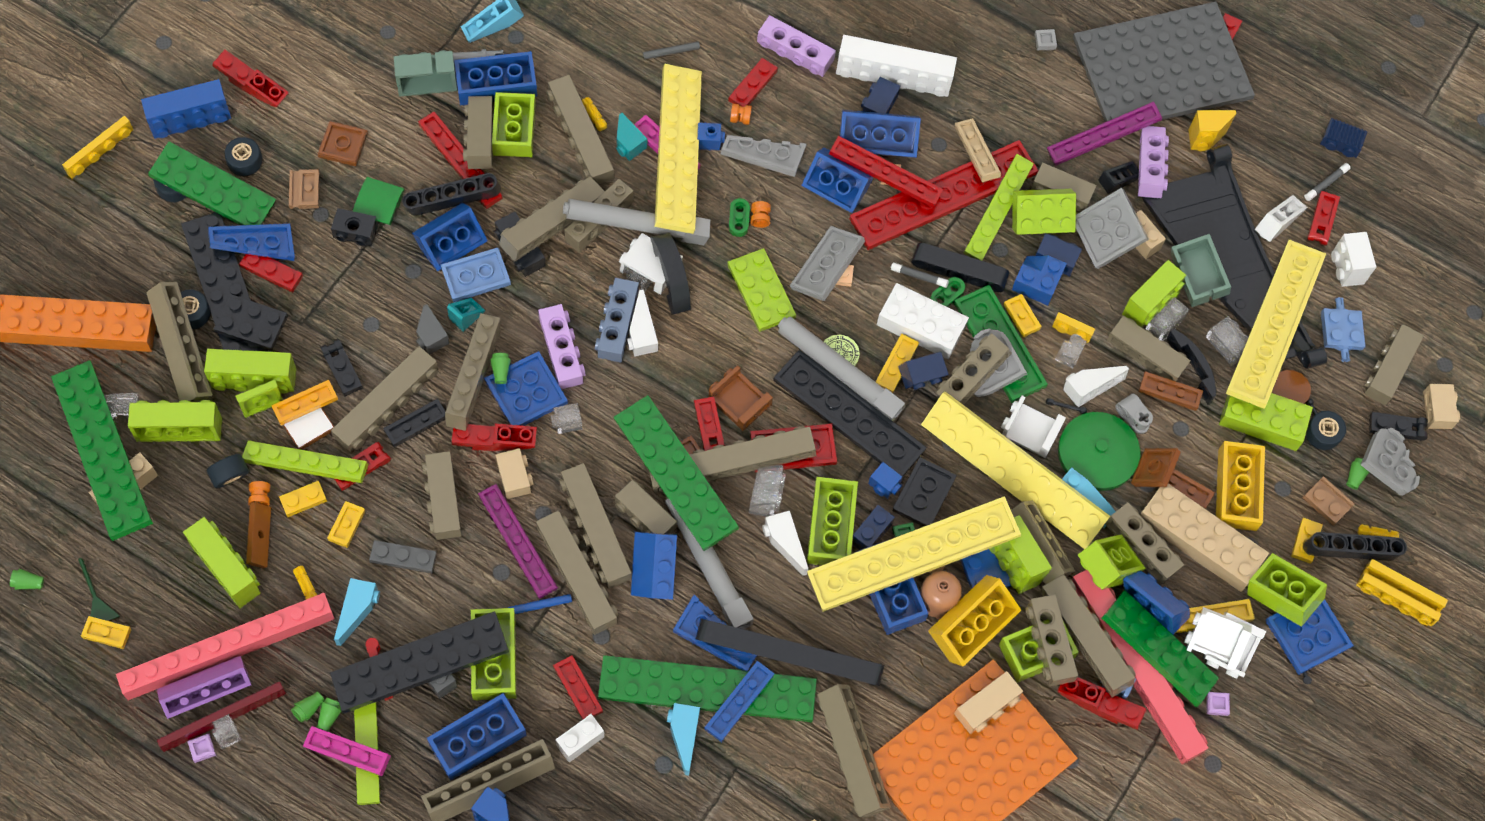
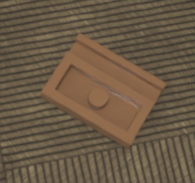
(304, 189)
(1328, 501)

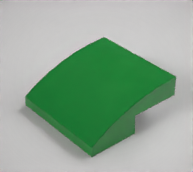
(379, 200)

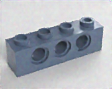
(620, 290)

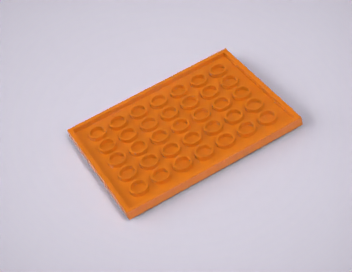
(950, 775)

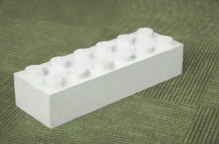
(898, 64)

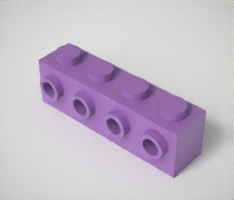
(203, 687)

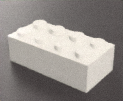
(923, 320)

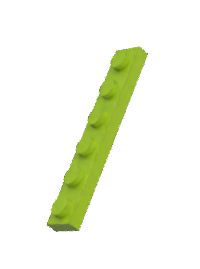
(998, 208)
(305, 461)

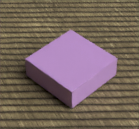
(1218, 703)
(201, 748)

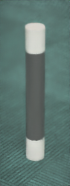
(1326, 182)
(919, 275)

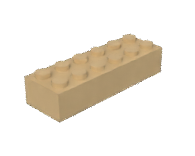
(1204, 537)

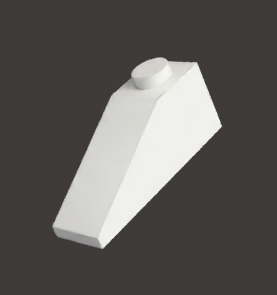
(1280, 218)
(642, 332)
(1092, 382)
(785, 539)

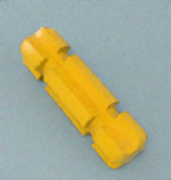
(594, 114)
(1375, 531)
(304, 582)

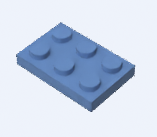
(475, 274)

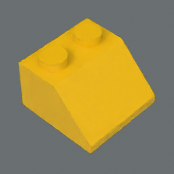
(1209, 128)

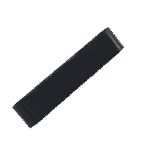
(442, 191)
(960, 266)
(1362, 542)

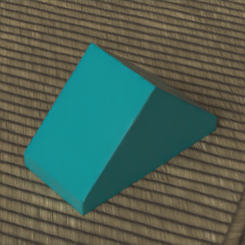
(464, 313)

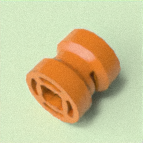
(745, 114)
(760, 214)
(259, 492)

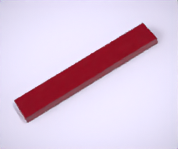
(234, 710)

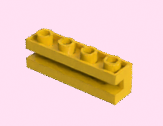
(1401, 593)

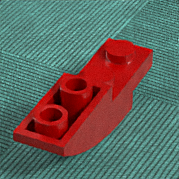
(250, 81)
(495, 438)
(1102, 704)

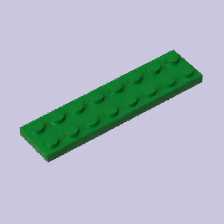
(676, 473)

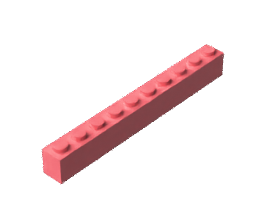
(225, 646)
(1150, 685)

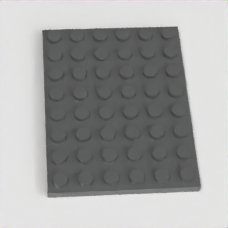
(1170, 58)

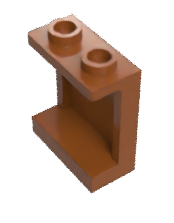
(739, 398)

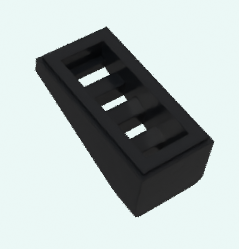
(1109, 181)

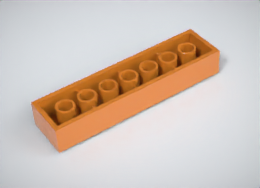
(76, 323)

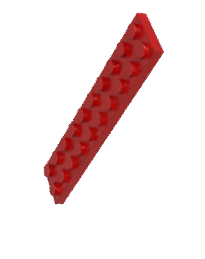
(960, 188)

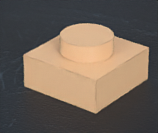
(846, 278)

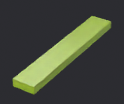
(367, 734)

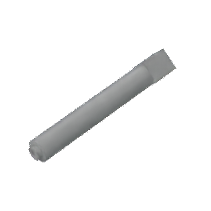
(631, 219)
(841, 368)
(732, 605)

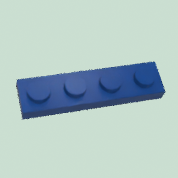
(739, 701)

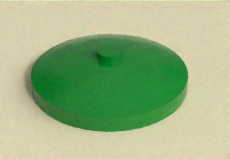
(1100, 449)

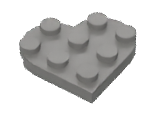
(1006, 374)
(1390, 461)

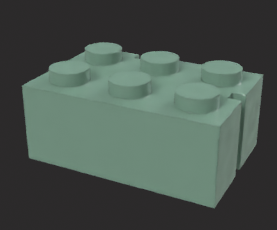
(425, 73)
(1202, 268)

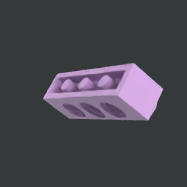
(792, 38)
(1152, 162)
(565, 376)

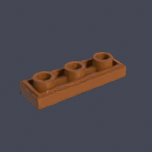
(258, 535)

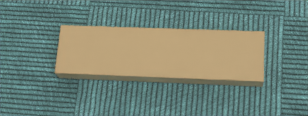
(977, 150)

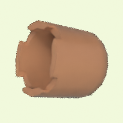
(939, 600)

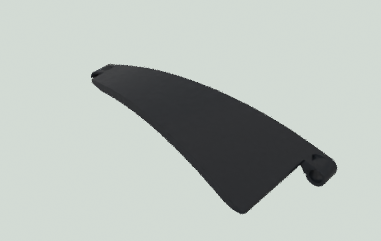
(1215, 206)

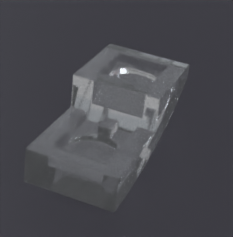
(120, 402)

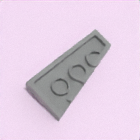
(774, 156)

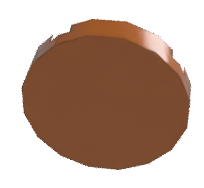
(1292, 386)

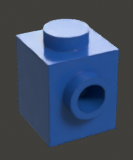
(710, 136)
(885, 481)

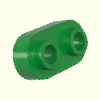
(739, 218)
(946, 294)

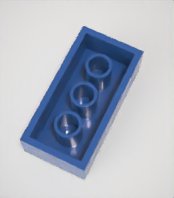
(495, 74)
(186, 109)
(881, 132)
(899, 605)
(476, 736)

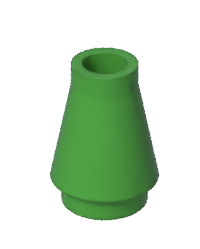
(500, 365)
(1356, 474)
(25, 580)
(307, 707)
(328, 714)

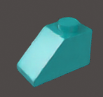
(629, 138)

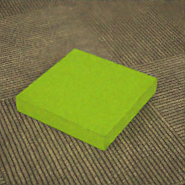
(259, 398)

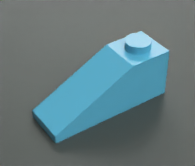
(492, 19)
(1085, 488)
(357, 605)
(683, 729)

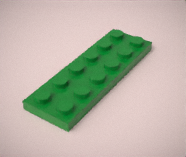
(211, 186)
(987, 313)
(1160, 648)

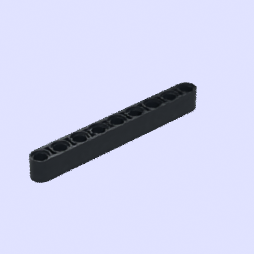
(789, 652)

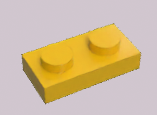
(1022, 315)
(1068, 325)
(303, 499)
(346, 524)
(1305, 530)
(106, 632)

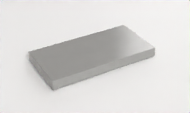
(827, 263)

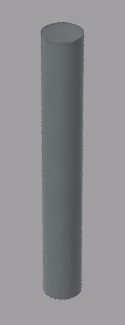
(671, 50)

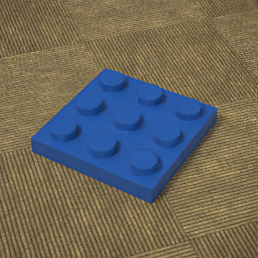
(528, 391)
(1312, 643)

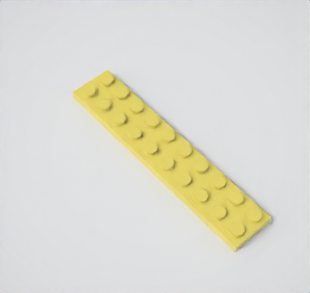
(678, 149)
(1276, 324)
(1015, 470)
(913, 553)

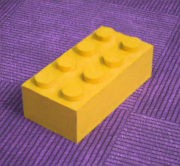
(1240, 485)
(974, 620)

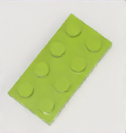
(761, 289)

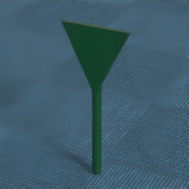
(99, 608)

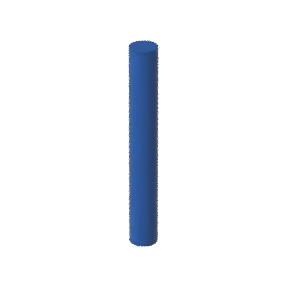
(542, 604)

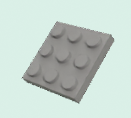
(1110, 228)

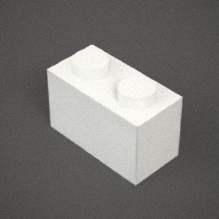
(580, 738)

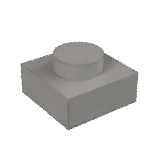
(1045, 39)

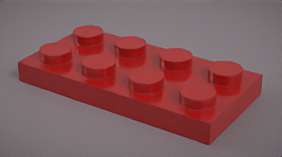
(823, 442)

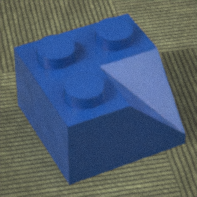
(1039, 277)

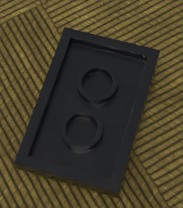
(250, 322)
(924, 493)

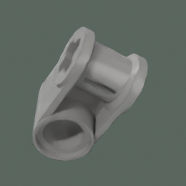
(1135, 413)

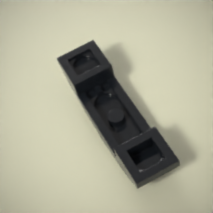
(673, 272)
(1198, 361)

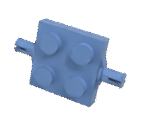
(1342, 329)

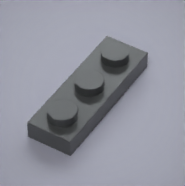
(403, 556)

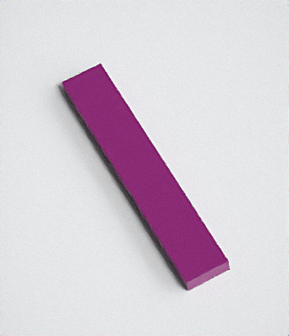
(1104, 133)
(517, 541)

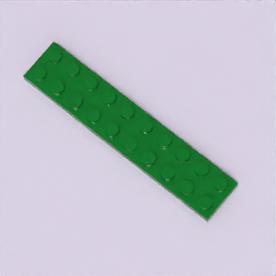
(101, 451)
(702, 687)

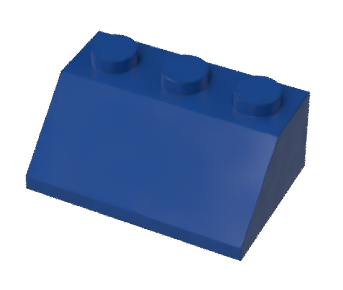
(836, 181)
(450, 236)
(653, 565)
(1157, 600)
(491, 806)

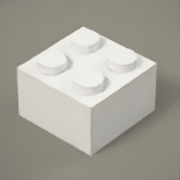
(1353, 259)

